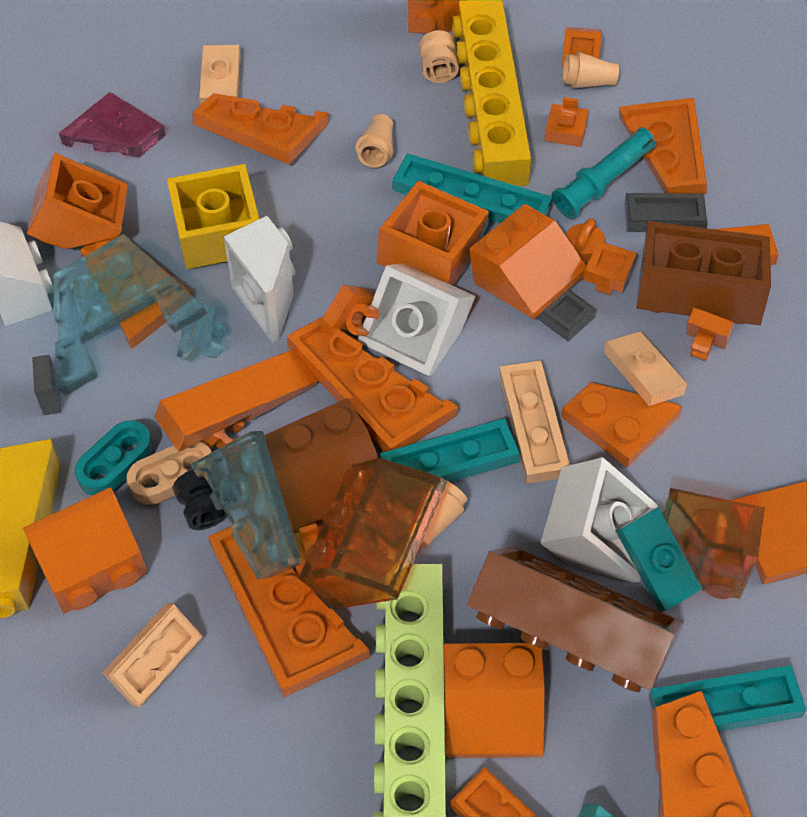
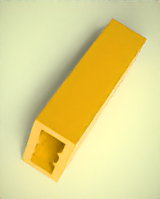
(26, 495)

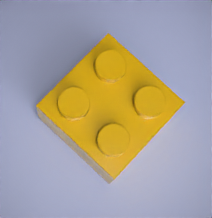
(209, 208)

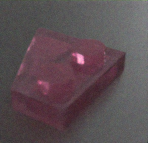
(114, 127)

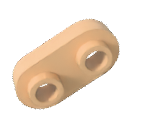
(164, 469)

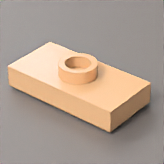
(219, 71)
(645, 368)
(152, 655)

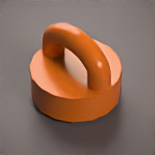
(585, 238)

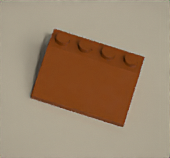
(574, 615)

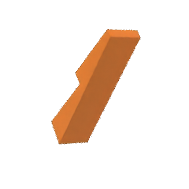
(238, 395)

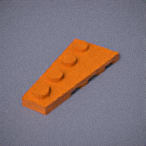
(389, 404)
(289, 621)

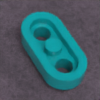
(111, 458)

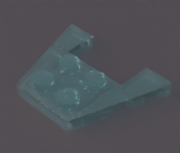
(104, 292)

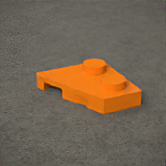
(619, 420)

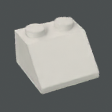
(262, 272)
(21, 284)
(416, 317)
(586, 511)

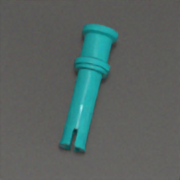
(591, 182)

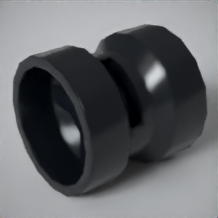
(194, 495)

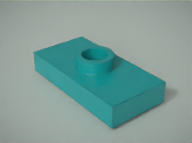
(658, 559)

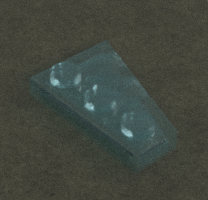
(252, 499)

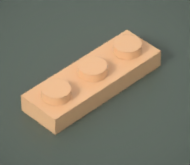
(533, 421)

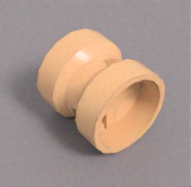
(438, 56)

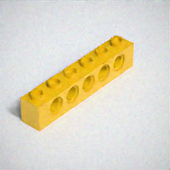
(492, 92)

